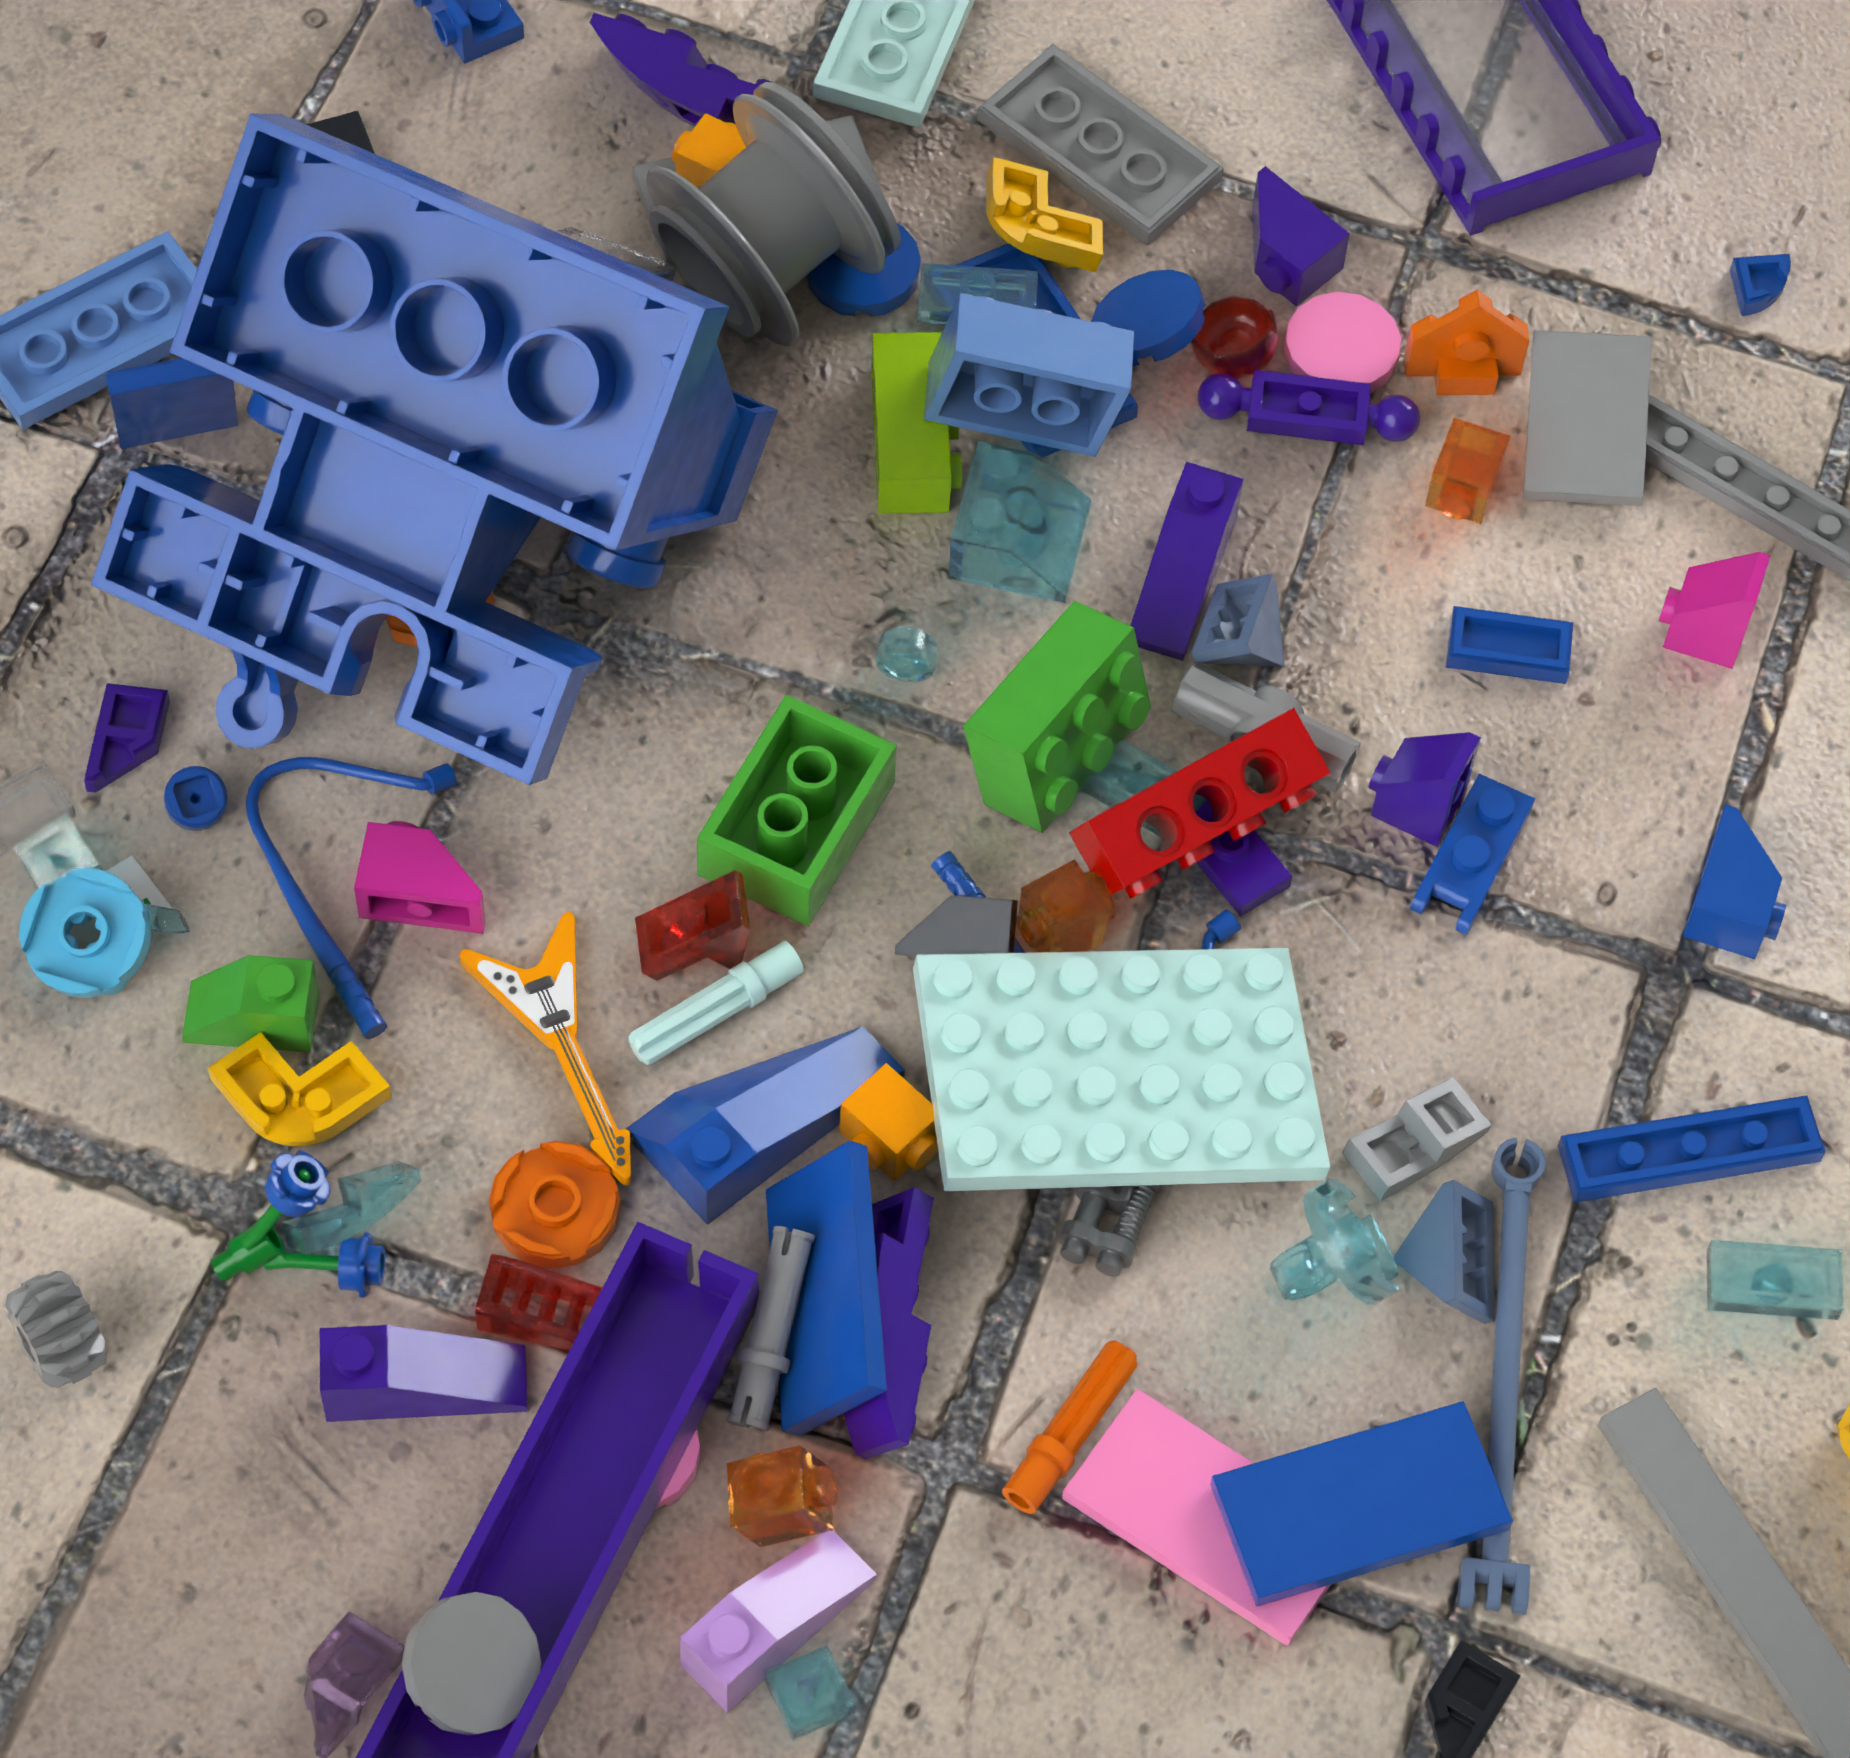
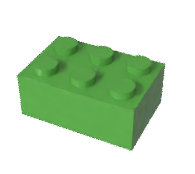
(1058, 716)
(797, 809)

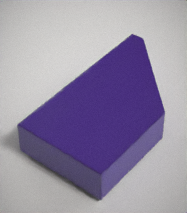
(125, 733)

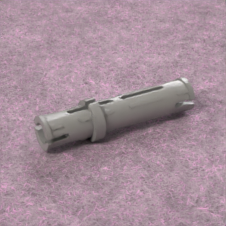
(770, 1330)

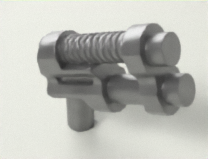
(1115, 1249)

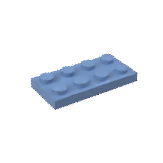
(94, 324)

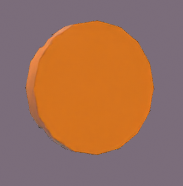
(555, 1205)

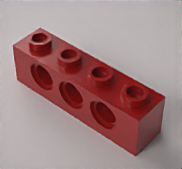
(1277, 750)

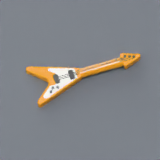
(547, 1006)

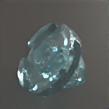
(1337, 1250)

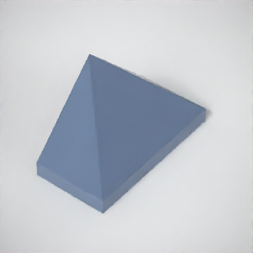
(1242, 625)
(1454, 1250)

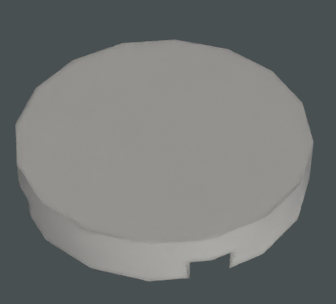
(471, 1663)

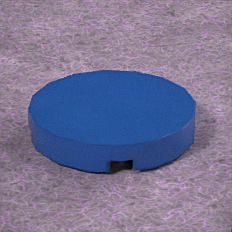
(854, 291)
(1160, 309)

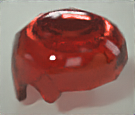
(1236, 337)

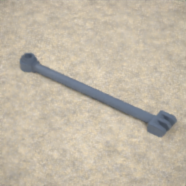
(1494, 1567)

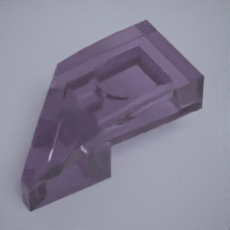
(345, 1676)

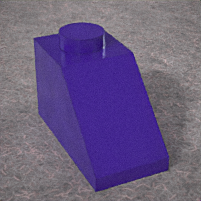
(1293, 240)
(1424, 784)

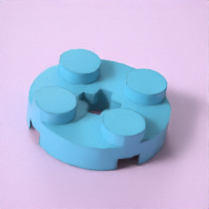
(69, 901)

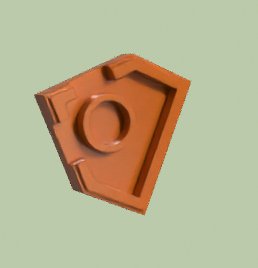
(1467, 347)

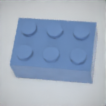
(1029, 374)

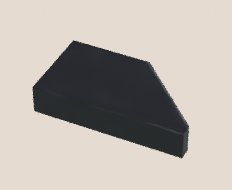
(1467, 1700)

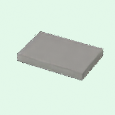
(1587, 418)

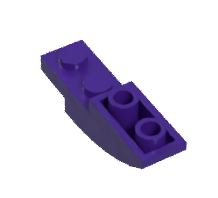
(671, 69)
(900, 1241)

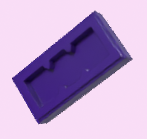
(1243, 869)

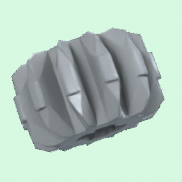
(56, 1329)

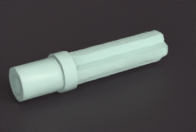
(740, 988)

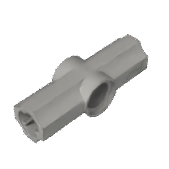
(1236, 709)

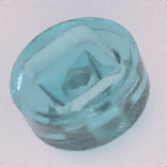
(907, 654)

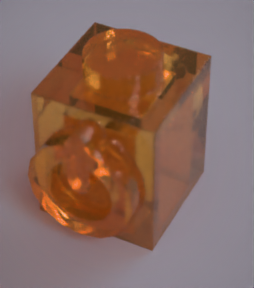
(1065, 910)
(781, 1496)

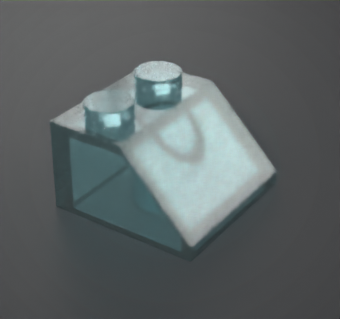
(1017, 525)

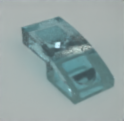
(365, 1200)

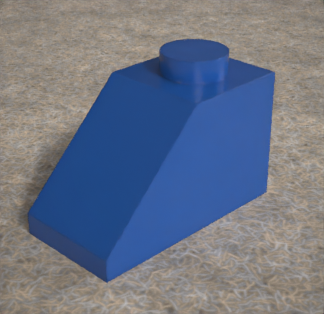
(1736, 891)

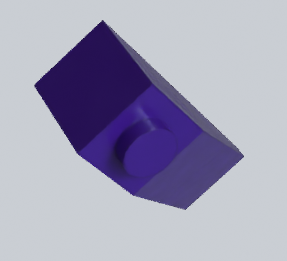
(1186, 559)
(417, 1374)

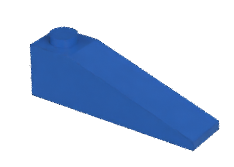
(748, 1124)

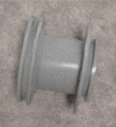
(772, 214)

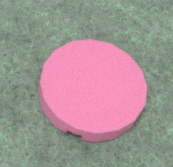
(1343, 340)

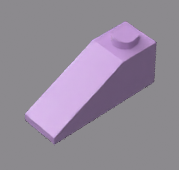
(771, 1617)

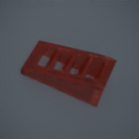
(528, 1280)

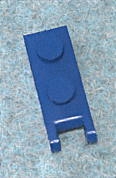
(1475, 849)

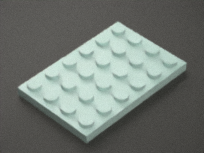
(1118, 1069)

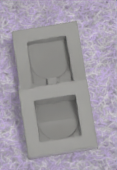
(1417, 1140)

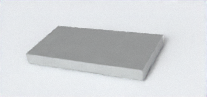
(1100, 144)

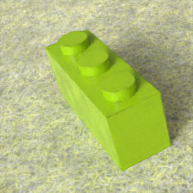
(910, 452)

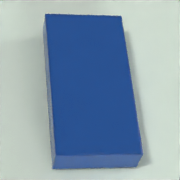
(1509, 645)

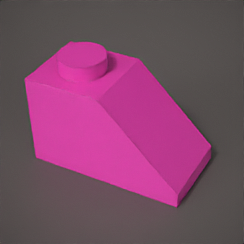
(1714, 608)
(415, 881)

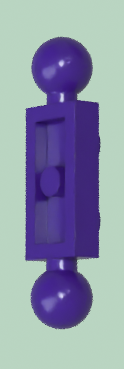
(1308, 407)

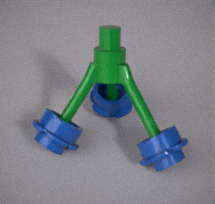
(294, 1190)

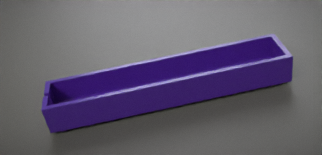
(590, 1474)

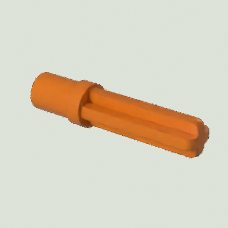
(1054, 1450)

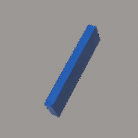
(1690, 1148)

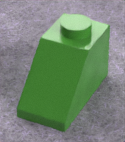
(252, 998)

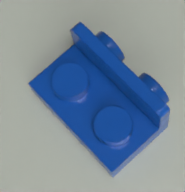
(474, 25)

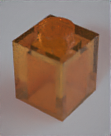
(1467, 471)

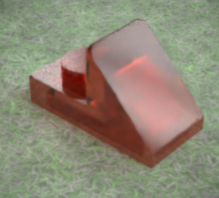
(694, 927)

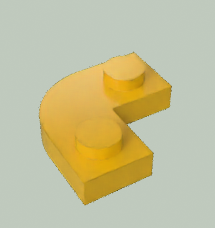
(1022, 217)
(295, 1107)

